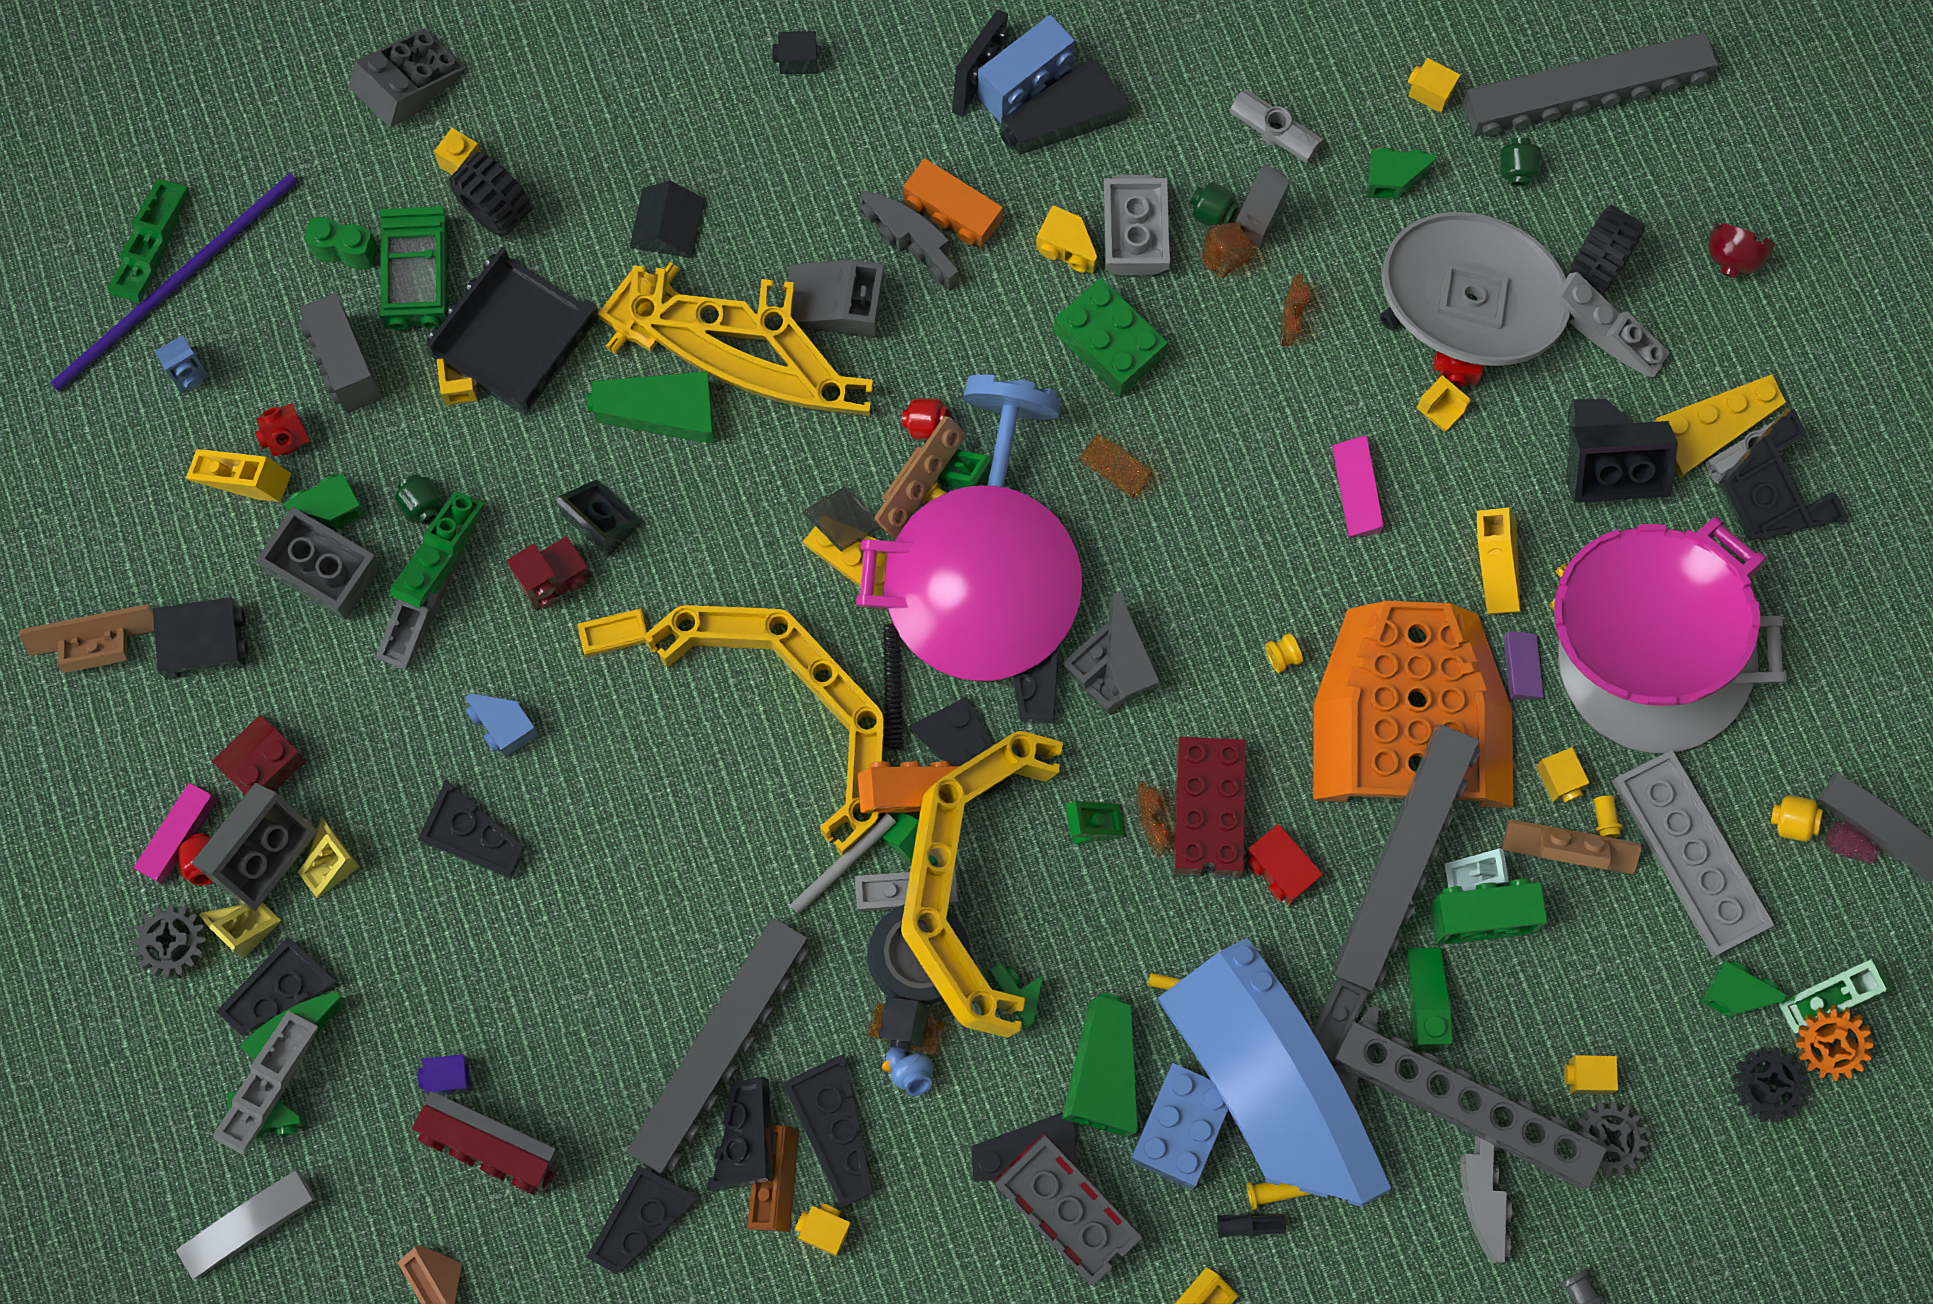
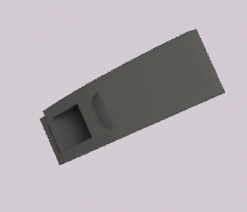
(905, 227)

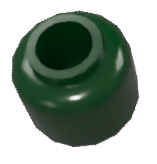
(1520, 162)
(1214, 204)
(418, 499)

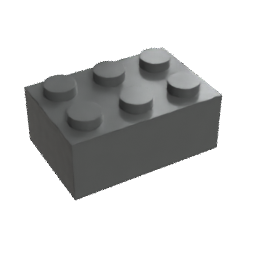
(338, 353)
(318, 563)
(255, 846)

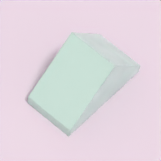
(1478, 870)

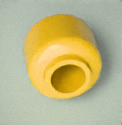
(1797, 818)

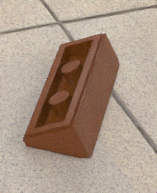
(772, 1200)

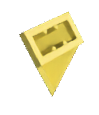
(326, 861)
(241, 926)

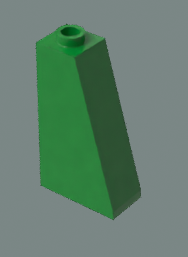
(656, 404)
(1103, 1071)

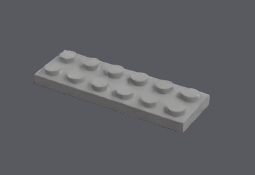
(1692, 853)

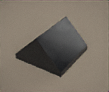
(667, 220)
(598, 516)

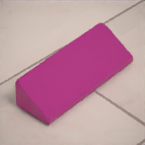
(1358, 487)
(179, 825)

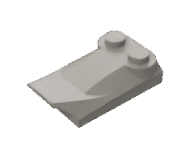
(1136, 225)

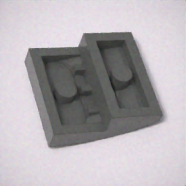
(1088, 669)

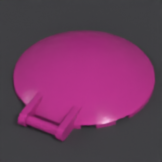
(978, 582)
(1660, 612)

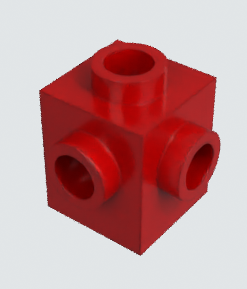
(1457, 371)
(281, 430)

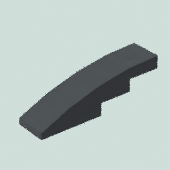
(409, 627)
(1880, 824)

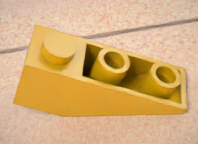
(1499, 560)

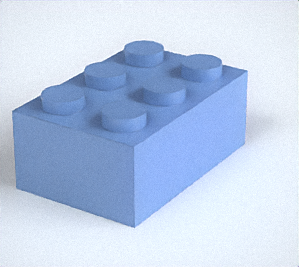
(1026, 67)
(1181, 1127)

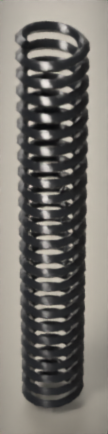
(896, 706)

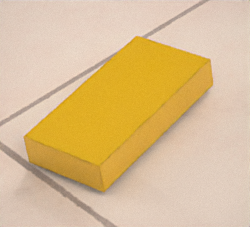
(612, 632)

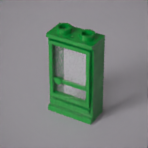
(414, 267)

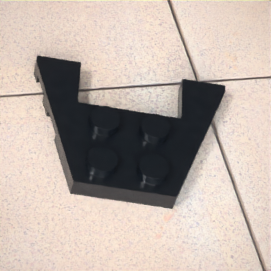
(1764, 492)

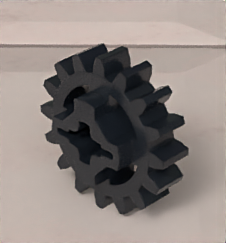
(1767, 1099)

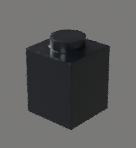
(796, 52)
(904, 1023)

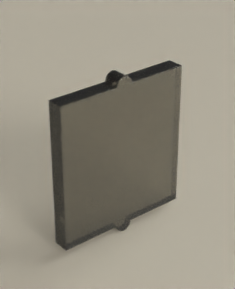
(842, 518)

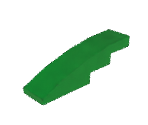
(149, 240)

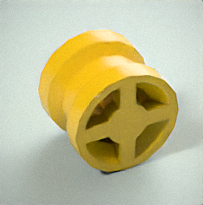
(1283, 653)

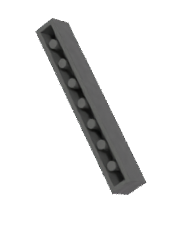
(1589, 84)
(1405, 857)
(718, 1047)

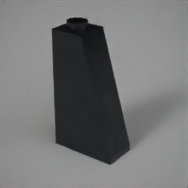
(1065, 109)

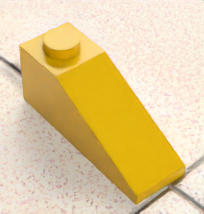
(240, 474)

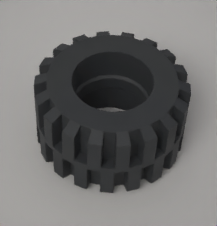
(490, 194)
(1607, 248)

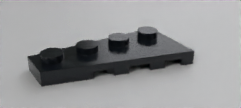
(1037, 691)

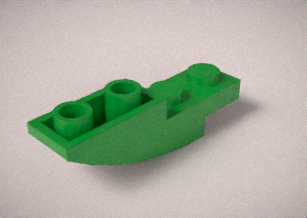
(439, 551)

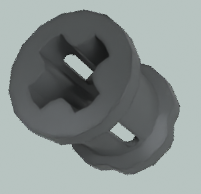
(1581, 1289)

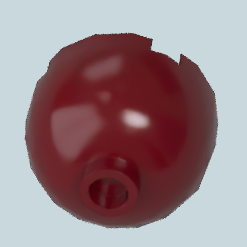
(1738, 250)

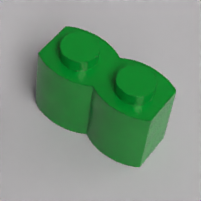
(343, 243)

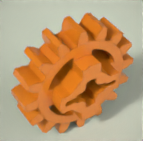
(1845, 1049)

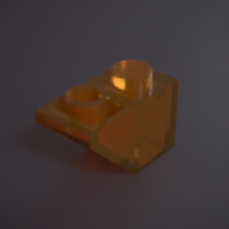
(1226, 248)

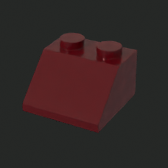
(259, 757)

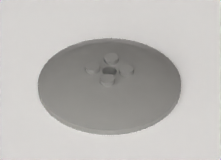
(1471, 253)

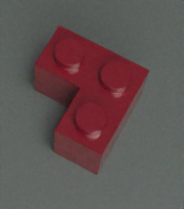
(548, 573)

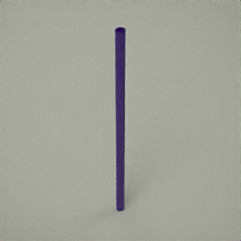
(173, 282)

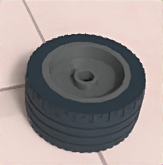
(894, 963)

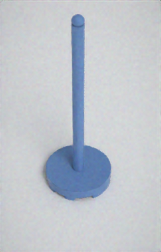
(1010, 400)

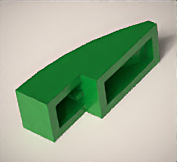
(316, 1010)

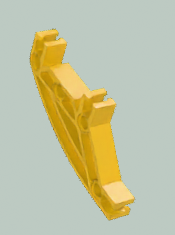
(681, 330)

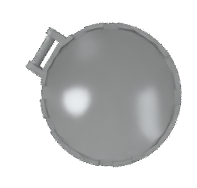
(1675, 726)

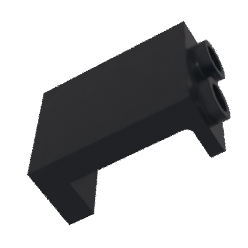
(199, 636)

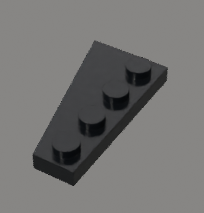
(830, 1121)

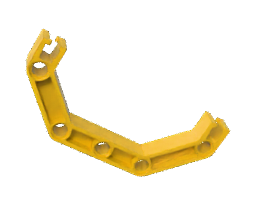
(805, 657)
(930, 886)

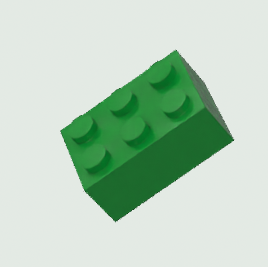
(1110, 337)
(1487, 912)

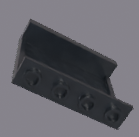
(511, 332)

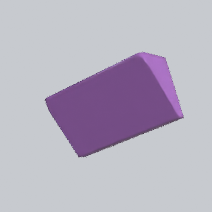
(1523, 666)

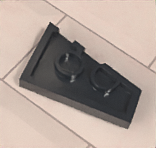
(980, 52)
(956, 737)
(469, 834)
(275, 986)
(746, 1142)
(995, 1154)
(638, 1219)

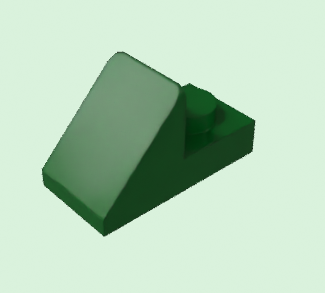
(1094, 821)
(1008, 982)

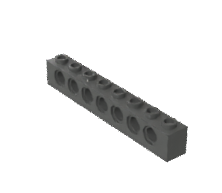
(1586, 1152)

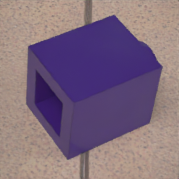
(445, 1075)

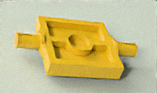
(617, 314)

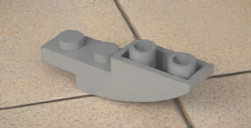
(1610, 330)
(1486, 1208)

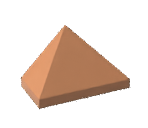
(431, 1275)

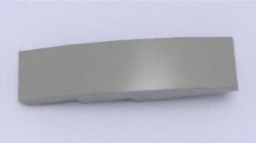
(266, 1082)
(246, 1224)

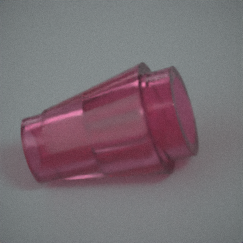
(1850, 843)

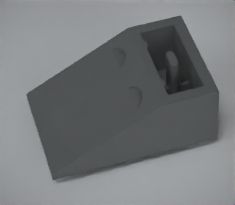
(404, 76)
(838, 296)

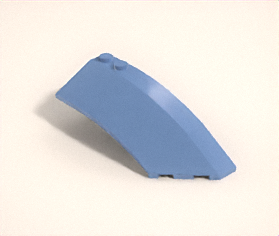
(1274, 1077)

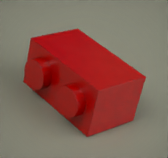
(1282, 865)

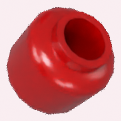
(923, 417)
(187, 853)

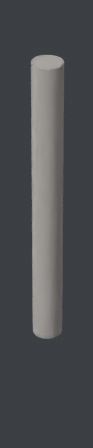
(842, 863)

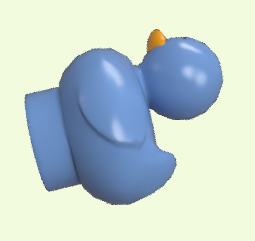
(909, 1072)

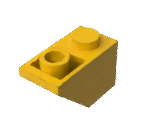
(1066, 239)

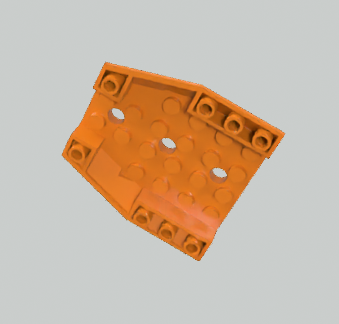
(1364, 714)

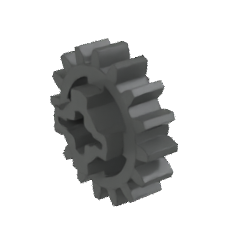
(170, 927)
(1618, 1149)

